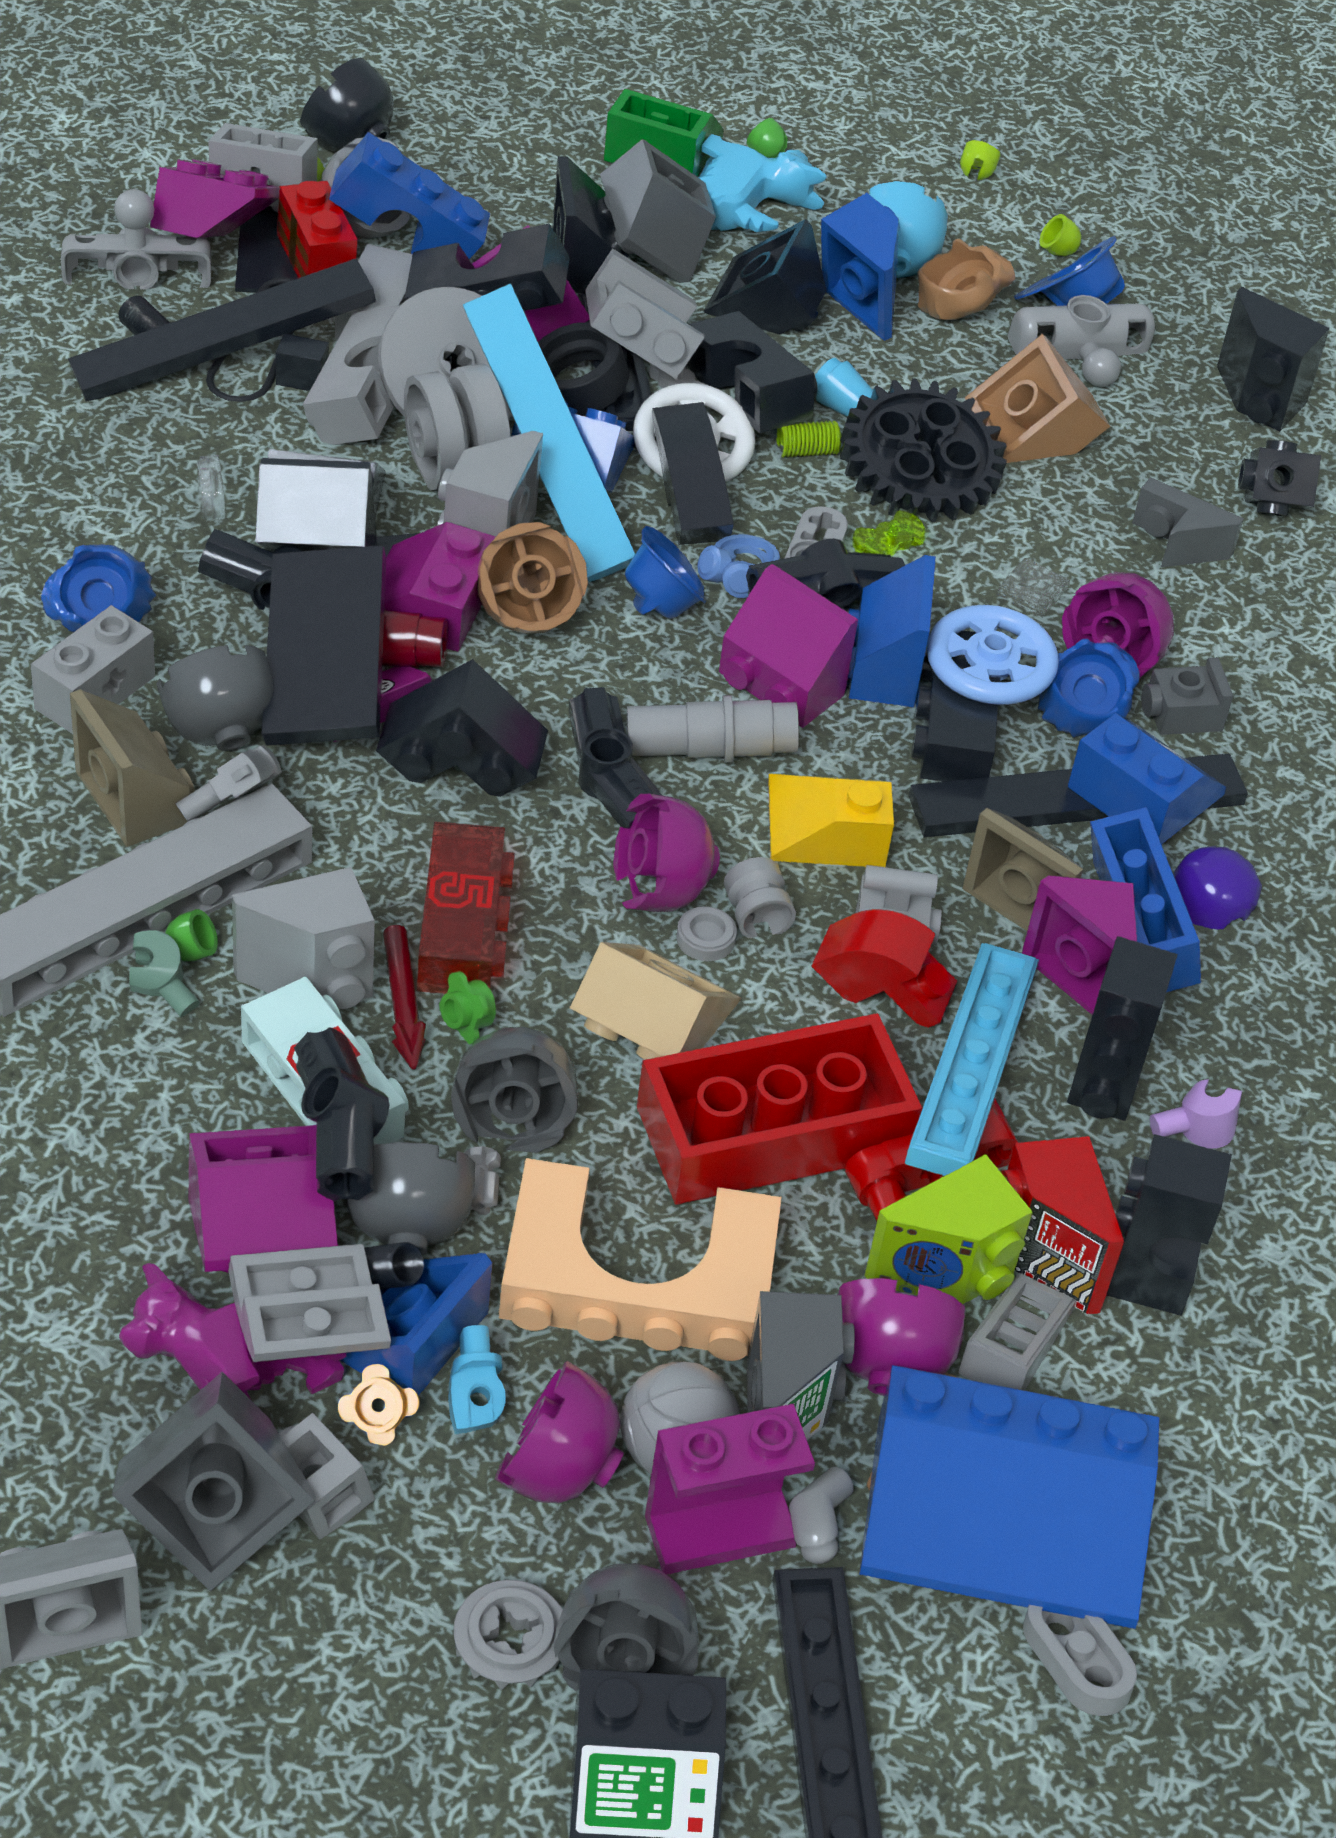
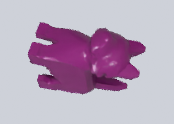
(210, 1340)

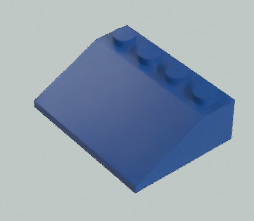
(1011, 1496)

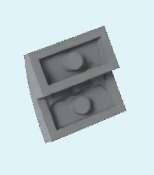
(308, 1303)

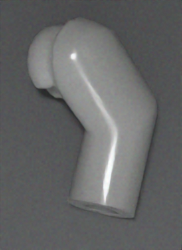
(814, 1515)

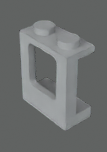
(643, 313)

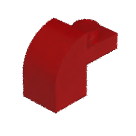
(887, 954)

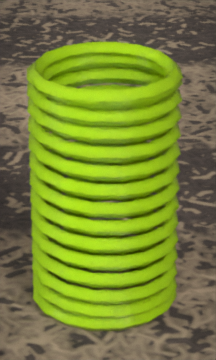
(792, 437)

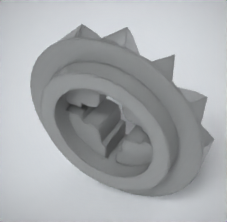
(525, 1608)

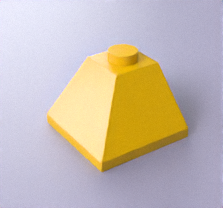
(830, 820)

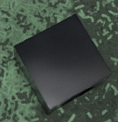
(300, 361)

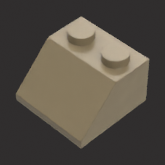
(126, 768)

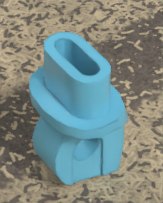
(475, 1373)

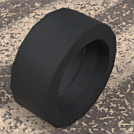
(581, 343)

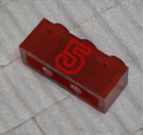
(464, 906)

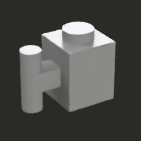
(901, 892)

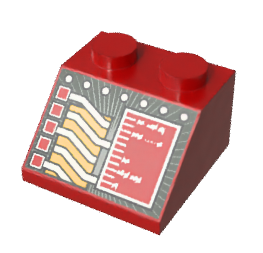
(1073, 1226)

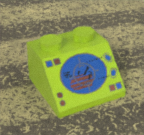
(953, 1235)

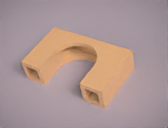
(559, 1285)

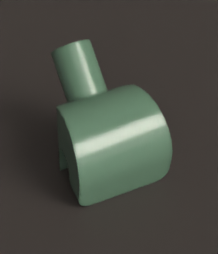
(163, 971)

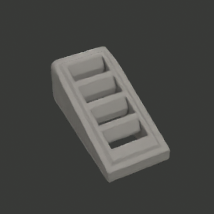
(1000, 1365)

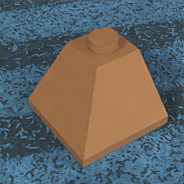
(1039, 405)

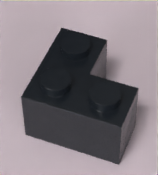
(464, 723)

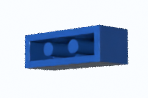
(1131, 852)

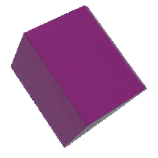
(1076, 931)

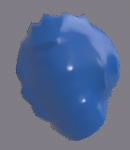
(93, 582)
(1089, 687)

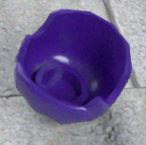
(1217, 886)

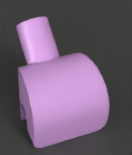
(1201, 1118)

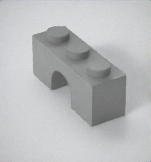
(349, 395)

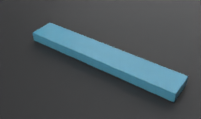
(540, 407)
(972, 1061)

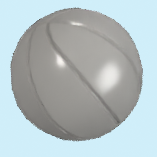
(671, 1398)

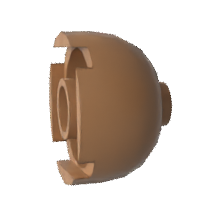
(531, 578)

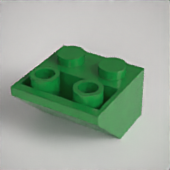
(663, 124)

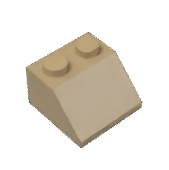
(650, 1001)

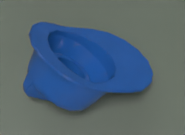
(1089, 275)
(662, 577)

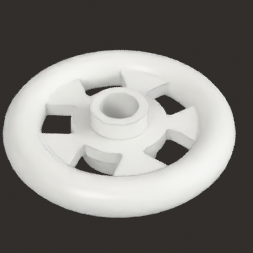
(732, 426)

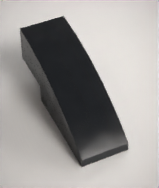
(692, 473)

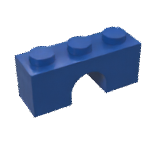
(382, 180)

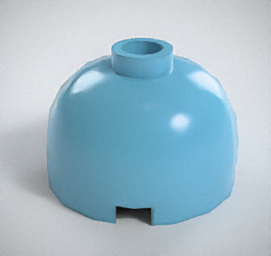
(920, 222)

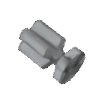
(486, 1180)

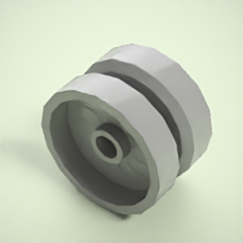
(452, 417)

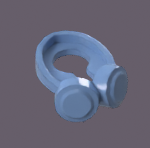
(718, 563)

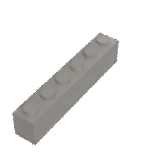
(197, 866)

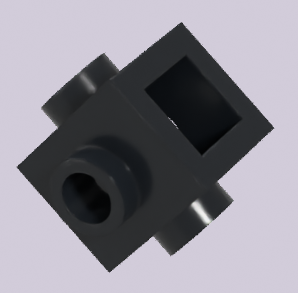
(1297, 475)

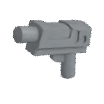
(234, 778)

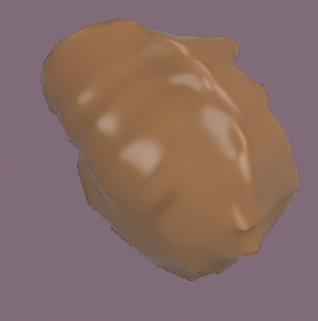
(962, 281)

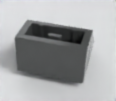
(658, 210)

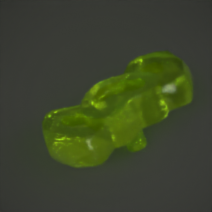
(889, 537)

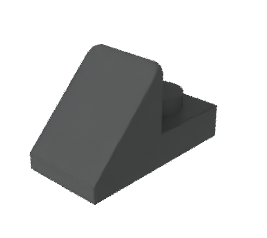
(1193, 527)

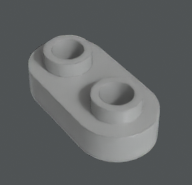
(1083, 1656)

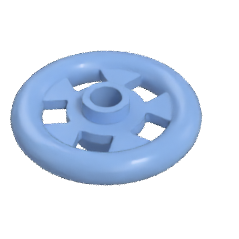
(992, 654)

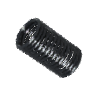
(149, 313)
(394, 1265)

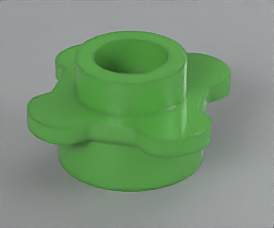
(467, 1006)

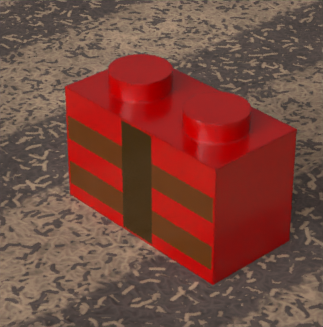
(313, 228)

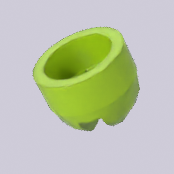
(980, 155)
(1060, 236)

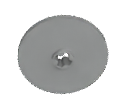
(423, 335)

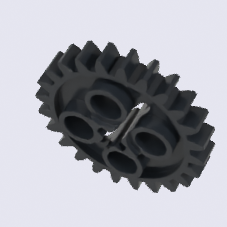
(922, 450)

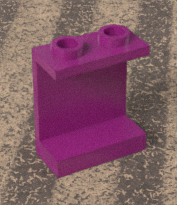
(721, 1485)

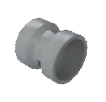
(759, 896)

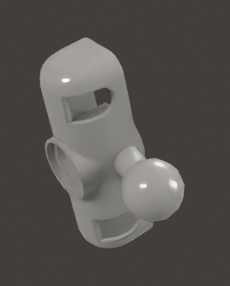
(118, 251)
(1088, 332)

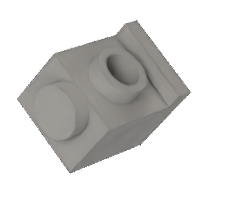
(331, 1472)

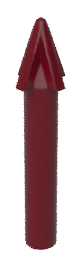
(407, 1027)

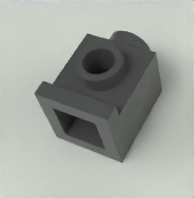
(1188, 698)

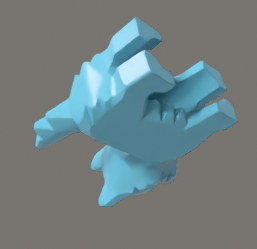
(743, 178)

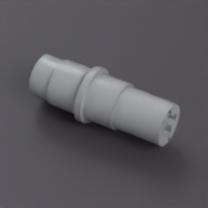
(714, 729)

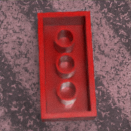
(774, 1106)

